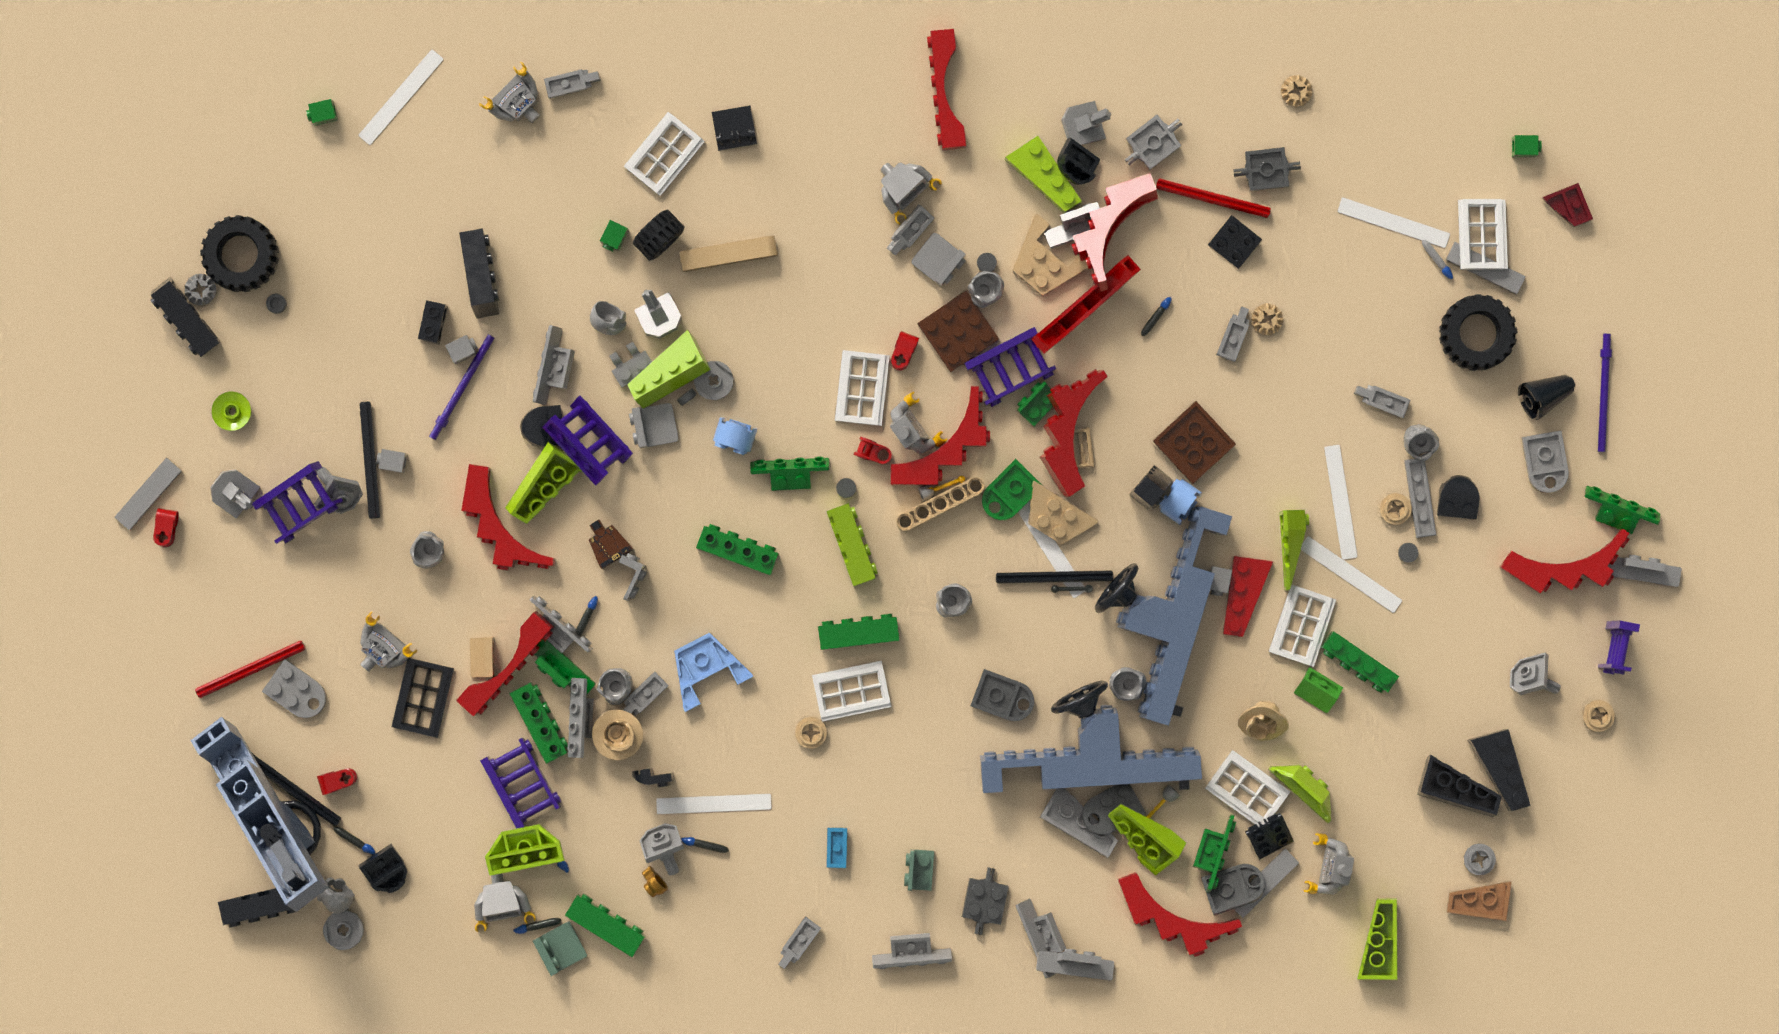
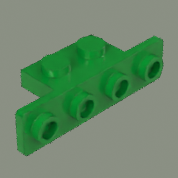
(791, 473)
(1620, 512)
(559, 667)
(1211, 850)

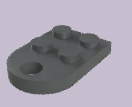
(1001, 696)
(1105, 803)
(1234, 888)

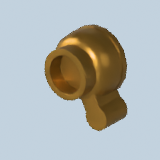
(655, 884)

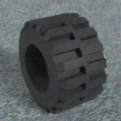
(658, 235)

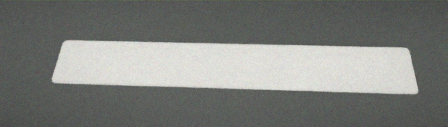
(400, 97)
(1393, 222)
(1340, 502)
(1051, 550)
(1350, 574)
(713, 803)

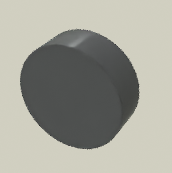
(986, 262)
(276, 303)
(686, 397)
(846, 488)
(1408, 552)

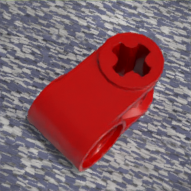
(904, 347)
(872, 451)
(165, 524)
(334, 781)

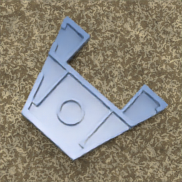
(702, 659)

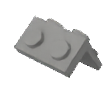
(938, 259)
(654, 425)
(633, 562)

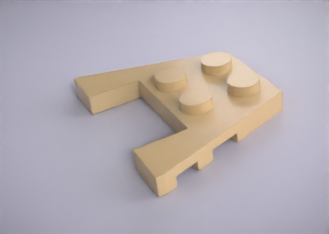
(1039, 266)

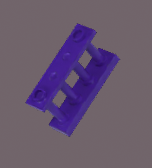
(993, 356)
(577, 451)
(281, 492)
(1618, 646)
(501, 783)

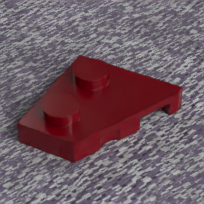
(1570, 205)

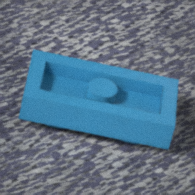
(836, 847)

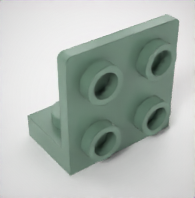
(920, 869)
(560, 948)

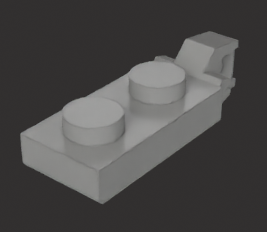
(570, 82)
(910, 229)
(1234, 335)
(1383, 400)
(645, 694)
(799, 942)

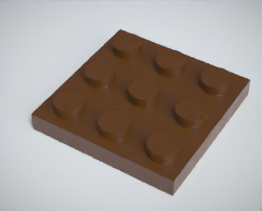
(958, 331)
(1194, 442)

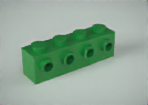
(737, 550)
(858, 633)
(1357, 660)
(539, 723)
(605, 925)

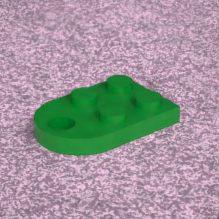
(1011, 490)

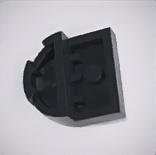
(1077, 162)
(533, 422)
(1458, 498)
(646, 777)
(385, 870)

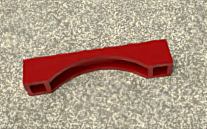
(951, 129)
(531, 634)

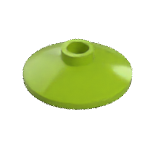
(221, 408)

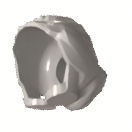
(986, 288)
(607, 318)
(1420, 440)
(427, 550)
(953, 600)
(1127, 684)
(616, 685)
(336, 901)

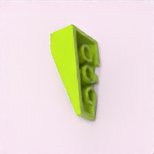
(1293, 530)
(1153, 842)

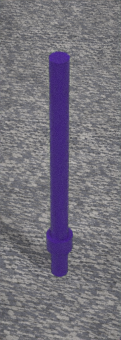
(1606, 354)
(442, 420)

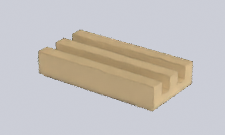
(1089, 445)

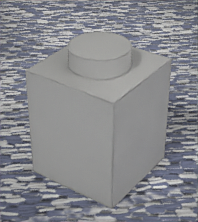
(461, 349)
(392, 460)
(1220, 581)

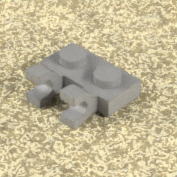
(629, 370)

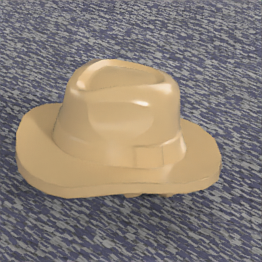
(1263, 721)
(617, 734)

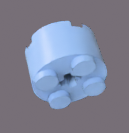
(734, 435)
(1179, 501)

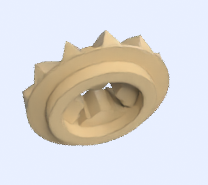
(1293, 99)
(1258, 316)
(1404, 512)
(1606, 720)
(804, 739)

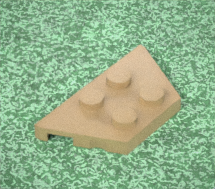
(1056, 515)

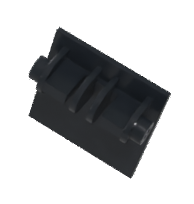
(734, 128)
(1235, 241)
(1270, 836)

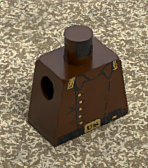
(608, 544)

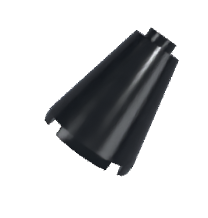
(1545, 394)

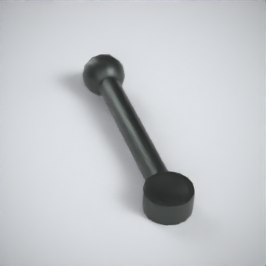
(1088, 588)

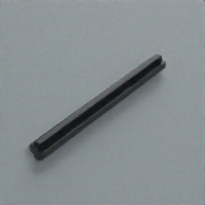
(369, 460)
(1061, 576)
(298, 793)

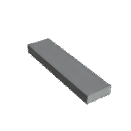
(1506, 279)
(148, 494)
(1420, 498)
(1273, 874)

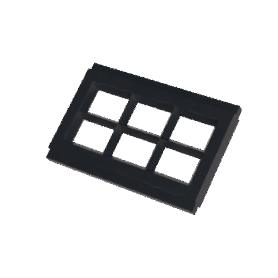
(440, 702)

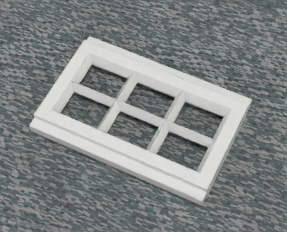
(650, 142)
(1500, 231)
(844, 383)
(1319, 632)
(857, 708)
(1255, 773)

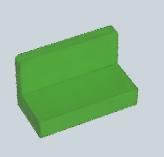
(1318, 690)

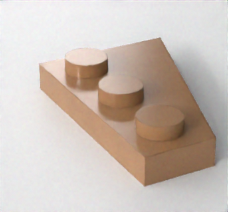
(1482, 901)

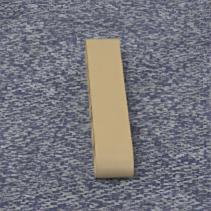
(728, 253)
(950, 503)

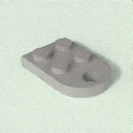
(1544, 459)
(294, 690)

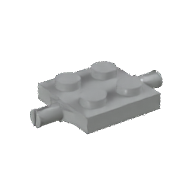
(1153, 142)

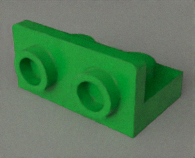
(1036, 405)

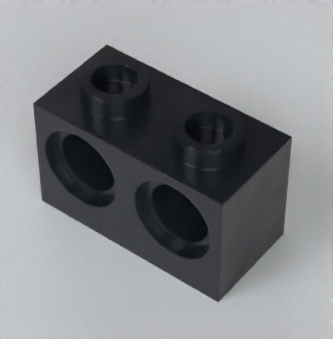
(432, 322)

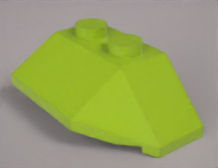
(1306, 787)
(523, 849)

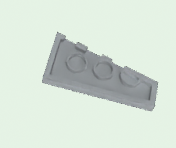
(1066, 814)

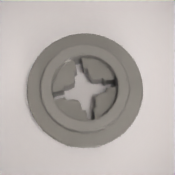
(208, 293)
(1487, 864)

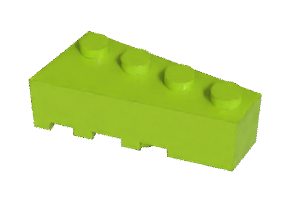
(1042, 171)
(669, 371)
(543, 481)
(851, 545)
(1380, 951)

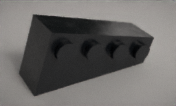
(479, 273)
(184, 317)
(1151, 488)
(1502, 767)
(1457, 789)
(252, 907)

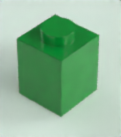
(322, 112)
(1526, 145)
(613, 236)

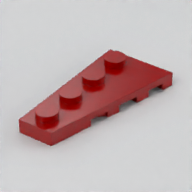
(1244, 590)

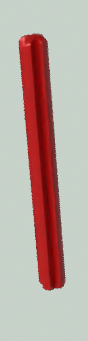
(1213, 198)
(250, 669)

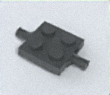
(1266, 169)
(985, 901)

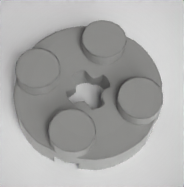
(715, 391)
(352, 936)

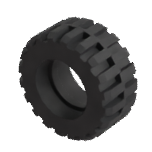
(216, 240)
(1503, 323)

